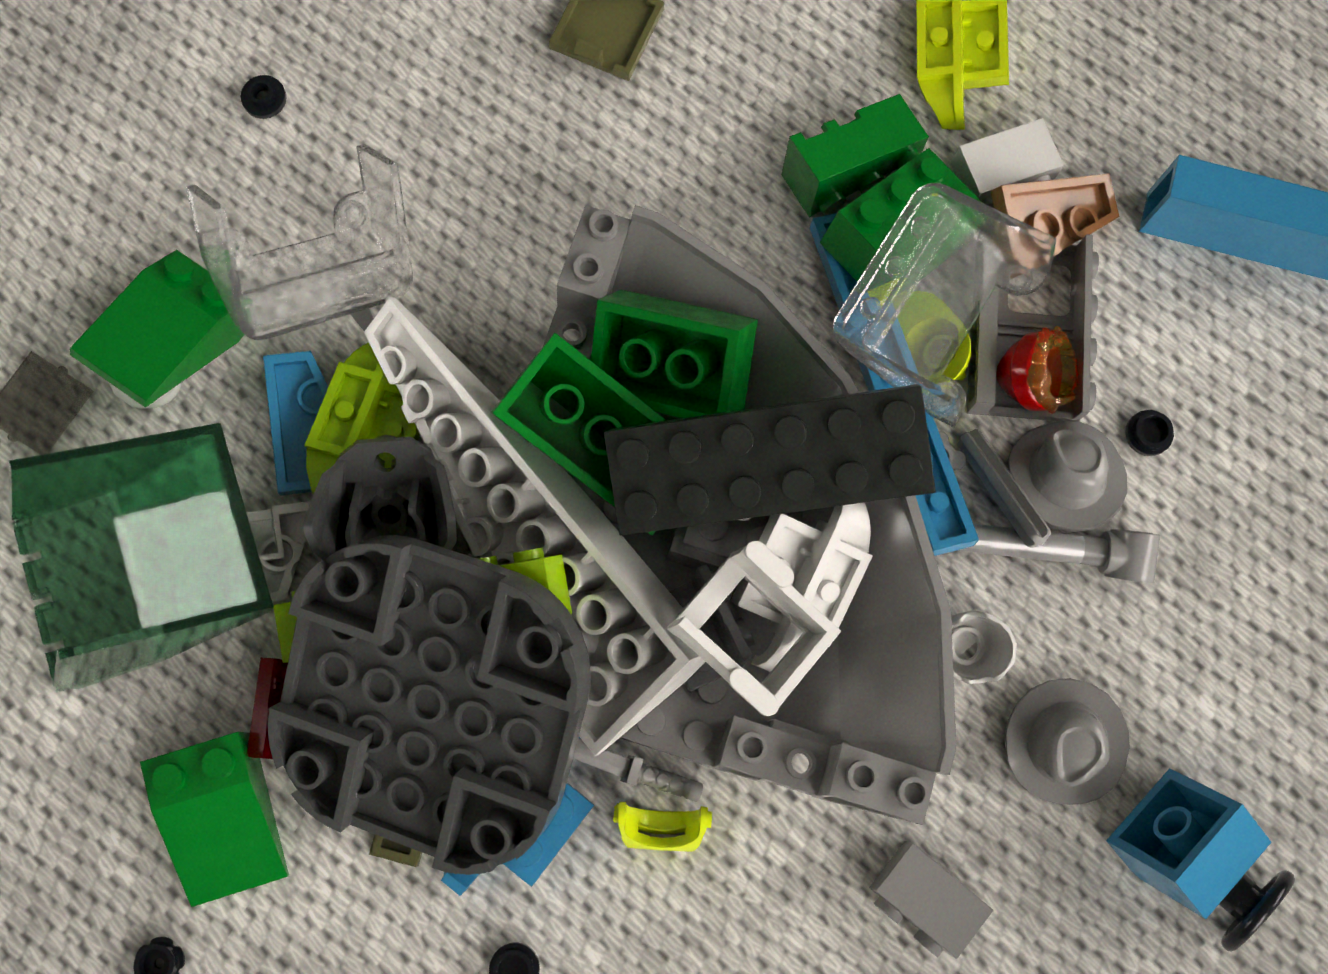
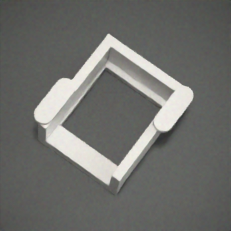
(773, 580)

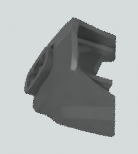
(367, 500)

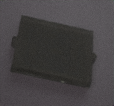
(40, 403)

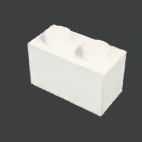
(1007, 158)

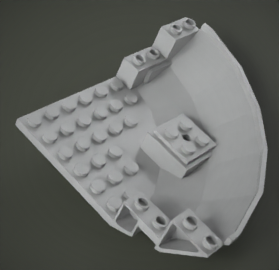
(882, 696)

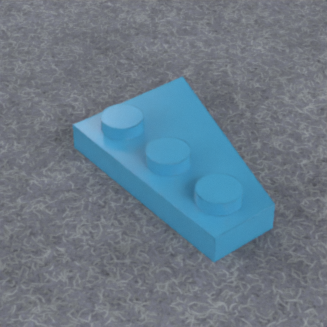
(294, 399)

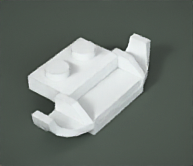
(826, 570)

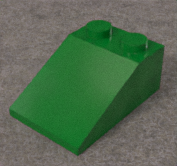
(158, 330)
(215, 817)

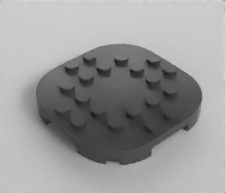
(430, 701)

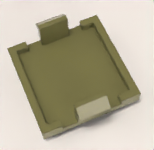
(607, 33)

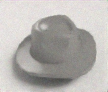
(1070, 475)
(1067, 742)

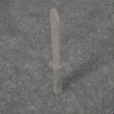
(634, 771)

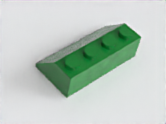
(566, 406)

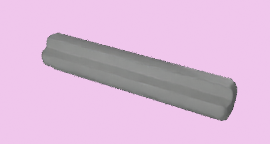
(1004, 488)

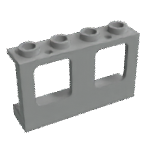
(1000, 328)

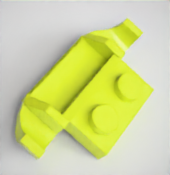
(958, 50)

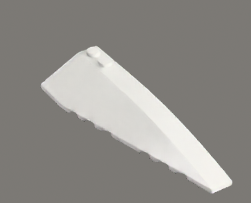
(521, 500)

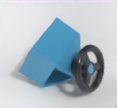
(1198, 851)

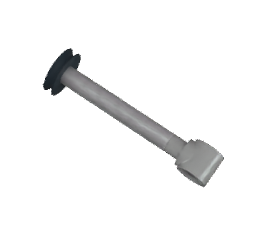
(1116, 553)

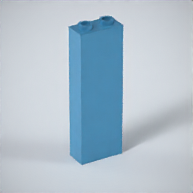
(1240, 215)

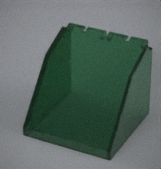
(136, 550)

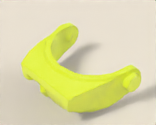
(662, 822)

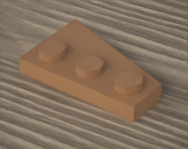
(1060, 206)

